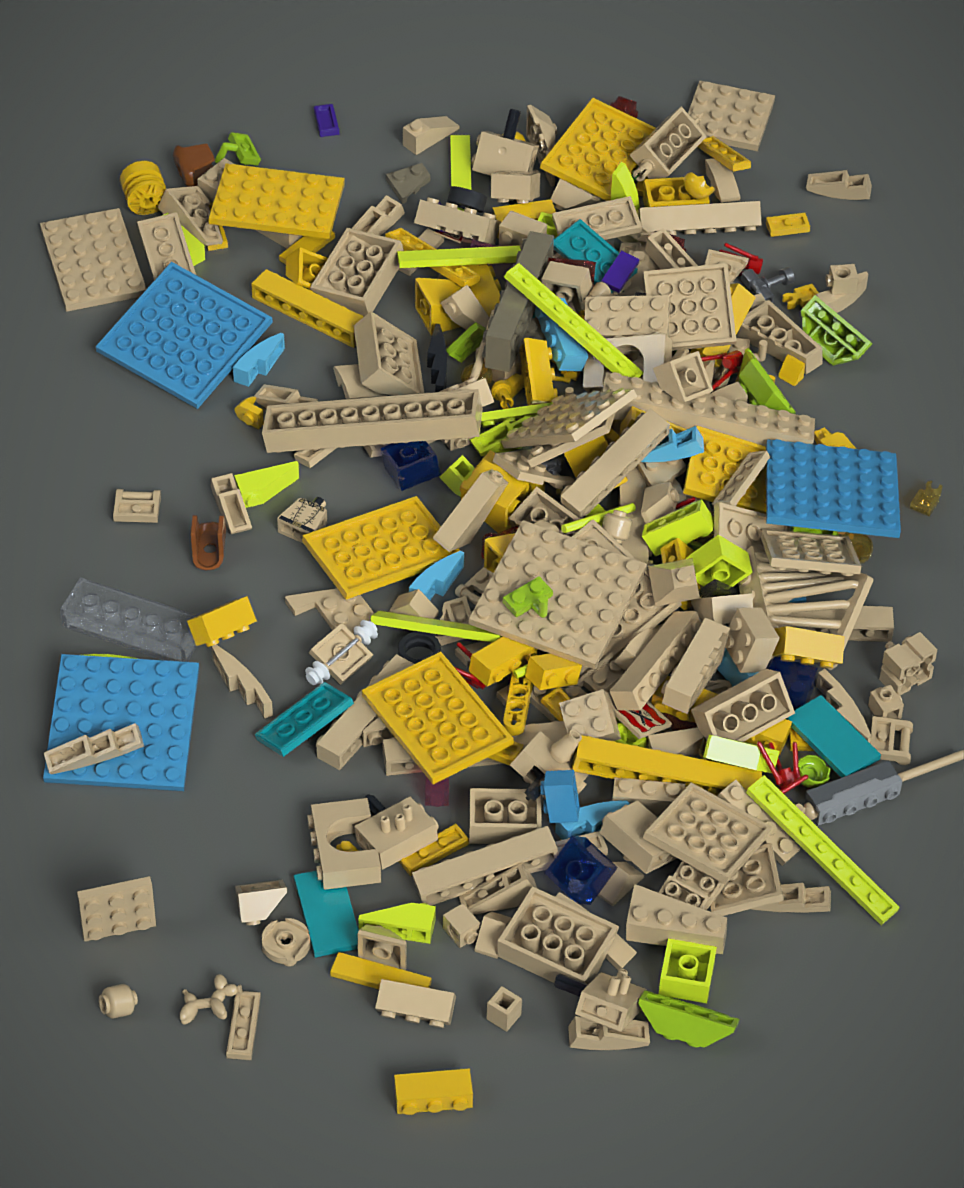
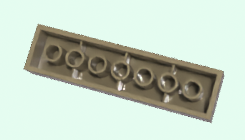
(515, 309)

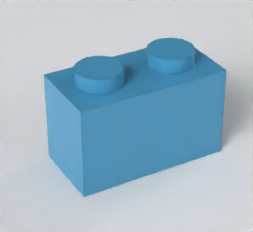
(561, 796)

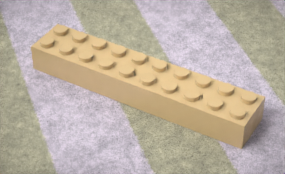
(714, 413)
(372, 421)

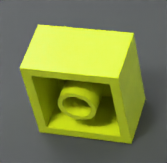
(721, 561)
(687, 970)

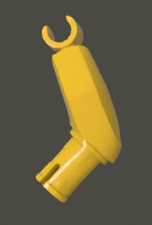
(506, 389)

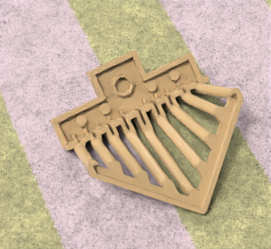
(769, 593)

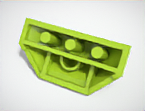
(836, 336)
(759, 385)
(685, 1020)

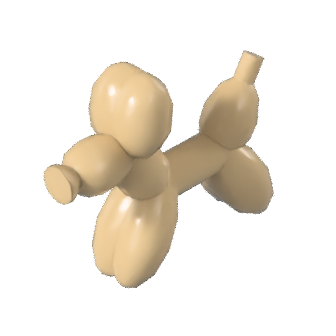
(192, 1004)

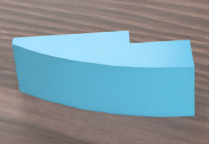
(258, 360)
(677, 446)
(439, 576)
(589, 819)

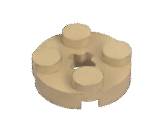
(286, 953)

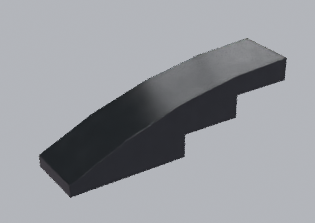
(438, 359)

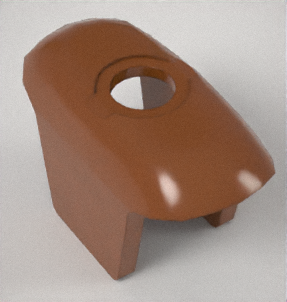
(193, 162)
(208, 534)

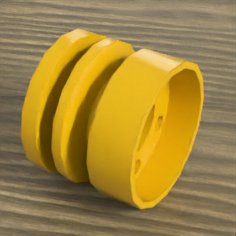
(142, 187)

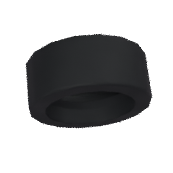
(467, 198)
(418, 639)

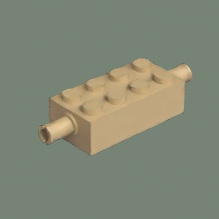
(667, 145)

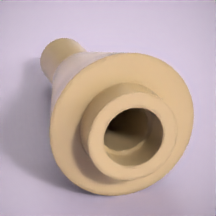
(599, 289)

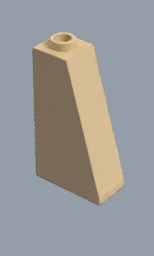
(471, 511)

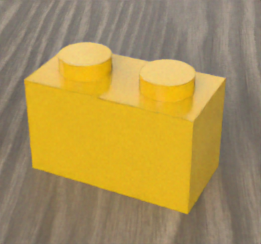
(552, 671)

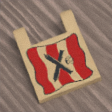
(643, 721)

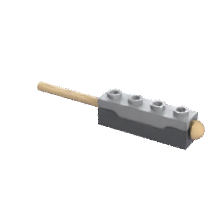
(864, 789)

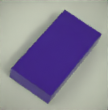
(326, 120)
(620, 271)

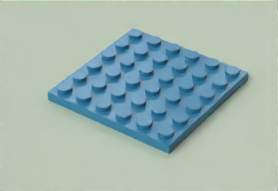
(184, 335)
(832, 488)
(116, 693)

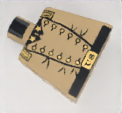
(303, 518)

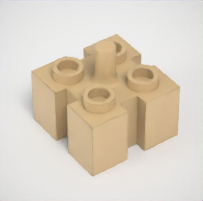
(908, 663)

